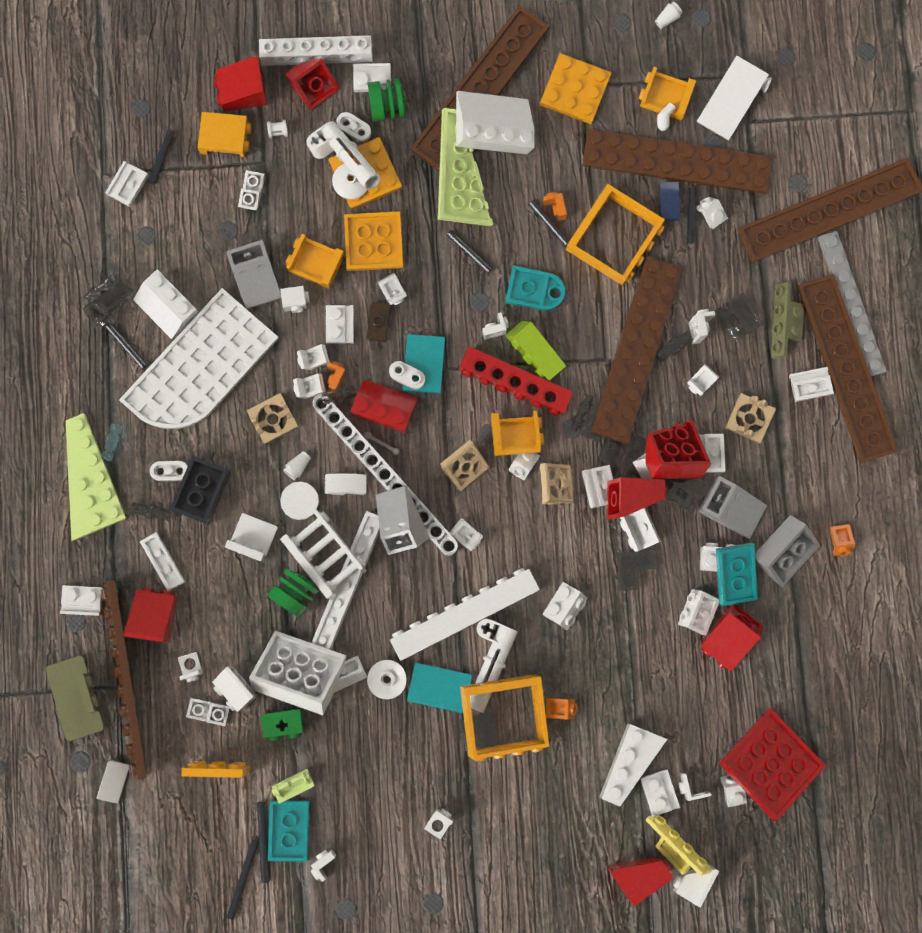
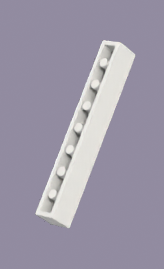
(465, 614)

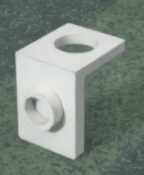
(190, 675)
(684, 789)
(443, 816)

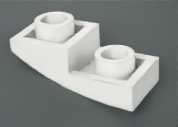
(251, 190)
(345, 484)
(207, 711)

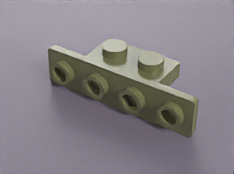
(786, 321)

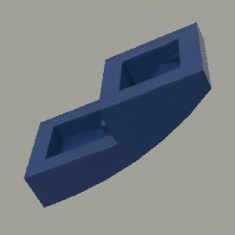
(669, 201)

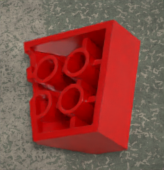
(676, 453)

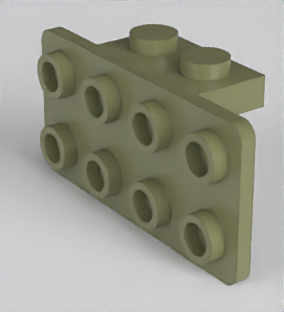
(75, 698)

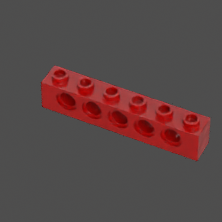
(473, 357)

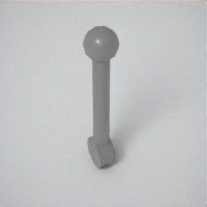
(368, 435)

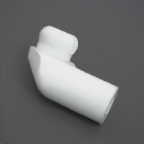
(663, 117)

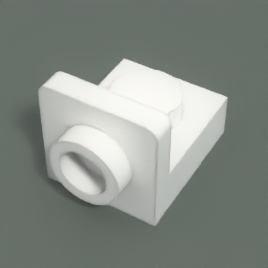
(492, 330)

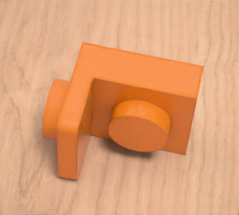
(558, 207)
(335, 380)
(842, 540)
(560, 708)

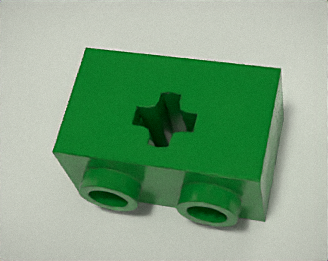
(271, 720)

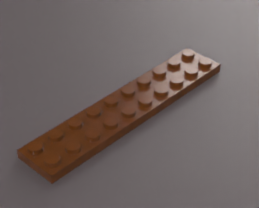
(487, 75)
(677, 161)
(830, 210)
(636, 350)
(847, 369)
(124, 689)

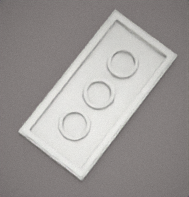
(732, 98)

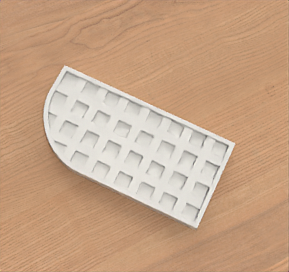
(200, 365)

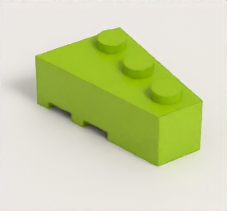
(535, 350)

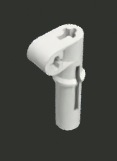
(335, 142)
(503, 640)

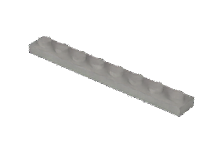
(839, 266)

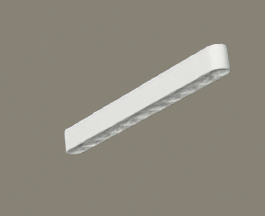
(380, 466)

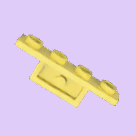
(676, 849)

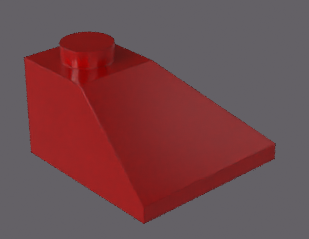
(312, 82)

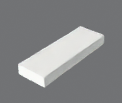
(162, 561)

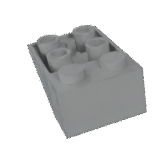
(254, 274)
(732, 507)
(399, 521)

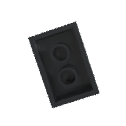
(200, 490)

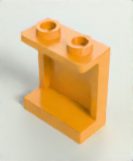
(664, 90)
(224, 133)
(314, 261)
(516, 434)

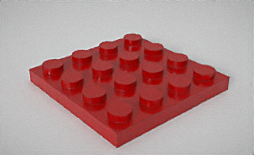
(772, 764)

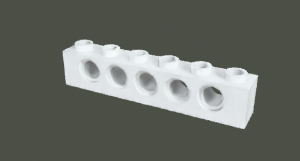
(300, 50)

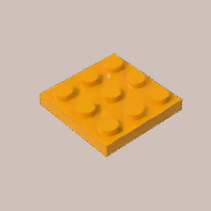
(575, 88)
(378, 158)
(373, 241)
(216, 769)

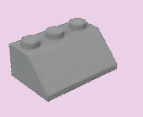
(786, 550)

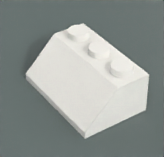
(165, 304)

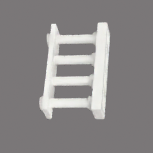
(316, 572)

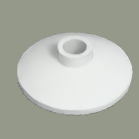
(346, 188)
(379, 687)

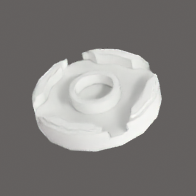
(299, 500)

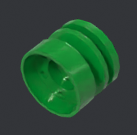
(386, 99)
(293, 593)

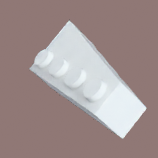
(630, 762)

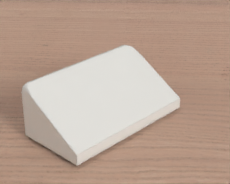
(351, 673)
(113, 781)

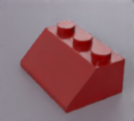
(384, 406)

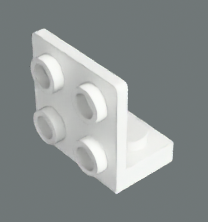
(252, 537)

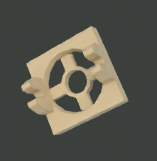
(254, 415)
(744, 430)
(480, 468)
(566, 484)

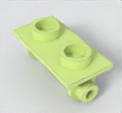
(293, 786)

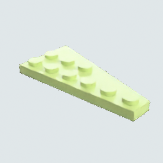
(459, 179)
(91, 490)

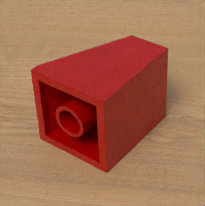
(241, 85)
(632, 495)
(152, 615)
(732, 637)
(641, 877)

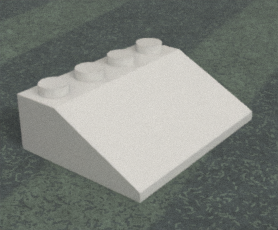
(493, 123)
(297, 672)

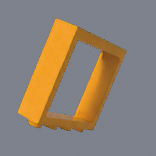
(634, 207)
(518, 747)

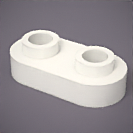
(355, 126)
(406, 375)
(170, 470)

